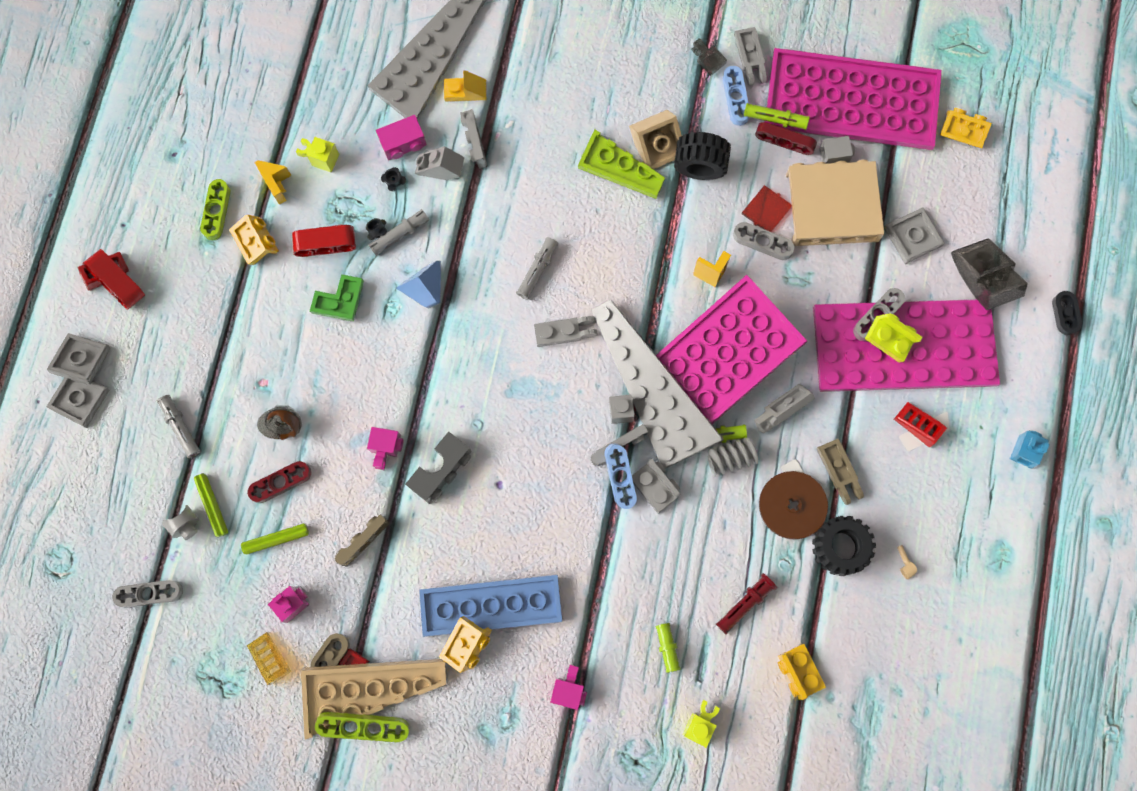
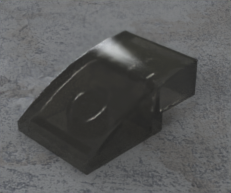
(989, 273)

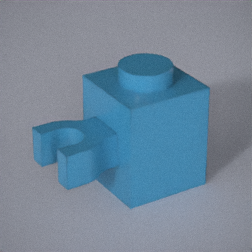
(1029, 449)

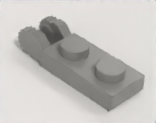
(750, 54)
(563, 331)
(634, 436)

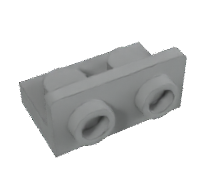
(655, 485)

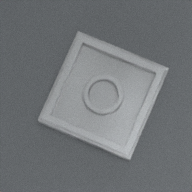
(914, 235)
(78, 359)
(78, 400)

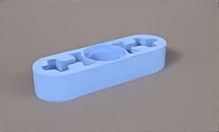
(738, 87)
(622, 458)

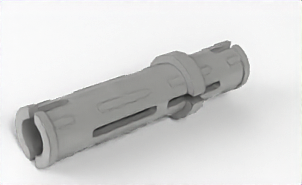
(400, 231)
(549, 246)
(166, 404)

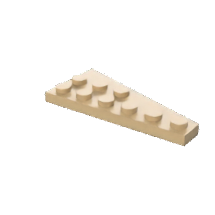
(364, 687)

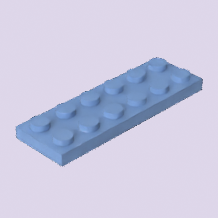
(491, 604)

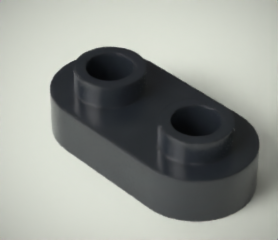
(1069, 314)

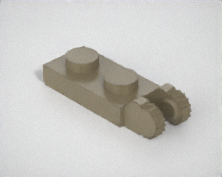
(840, 469)
(361, 540)

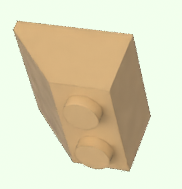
(656, 138)

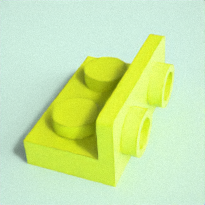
(892, 336)

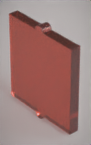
(766, 209)

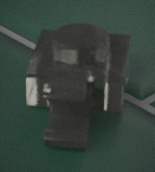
(709, 58)

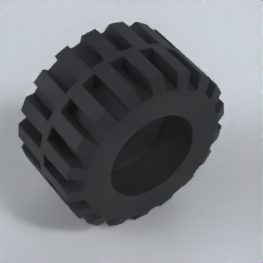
(702, 156)
(860, 537)

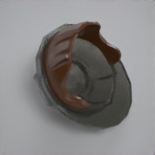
(280, 423)

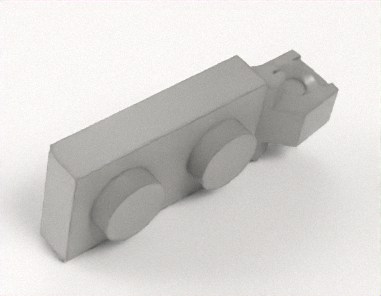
(473, 136)
(784, 407)

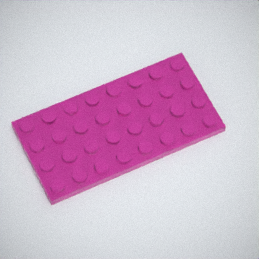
(857, 97)
(953, 351)

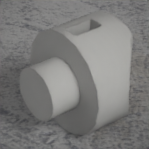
(182, 525)

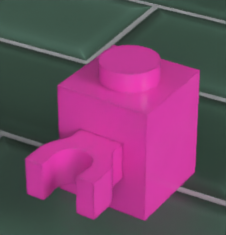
(384, 443)
(289, 603)
(567, 692)

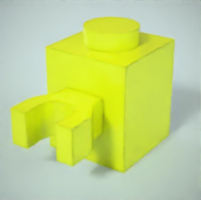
(320, 153)
(699, 727)

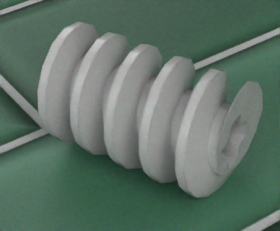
(732, 455)

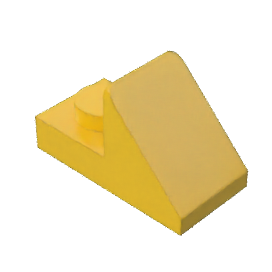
(465, 89)
(273, 175)

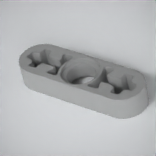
(780, 241)
(884, 299)
(164, 598)

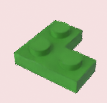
(343, 303)

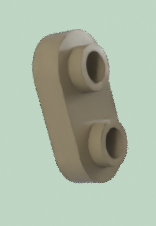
(329, 653)

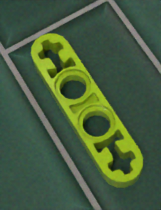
(362, 731)

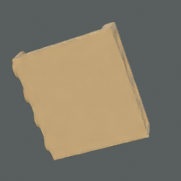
(835, 203)

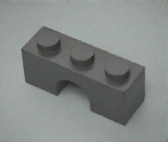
(454, 455)

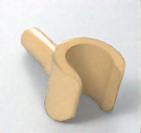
(909, 569)

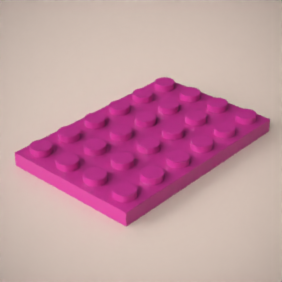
(731, 349)

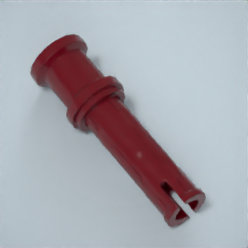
(754, 596)

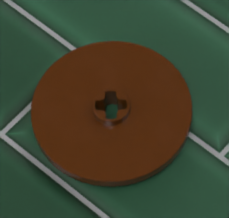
(811, 506)

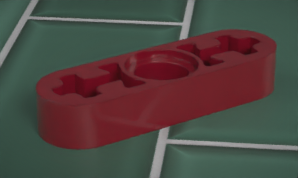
(786, 138)
(267, 495)

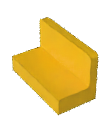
(709, 272)

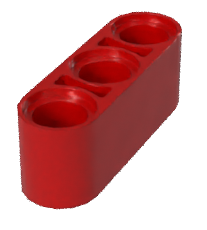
(323, 240)
(114, 279)

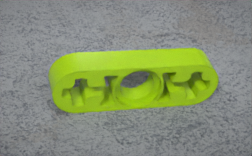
(211, 200)

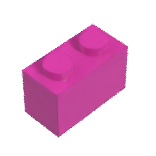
(401, 137)

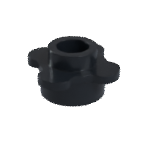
(393, 173)
(376, 228)

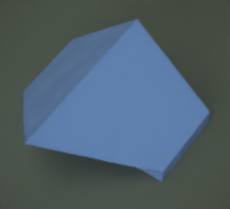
(424, 285)

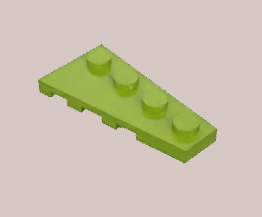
(614, 164)

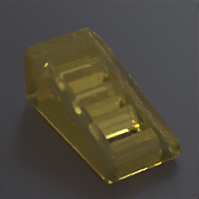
(268, 677)

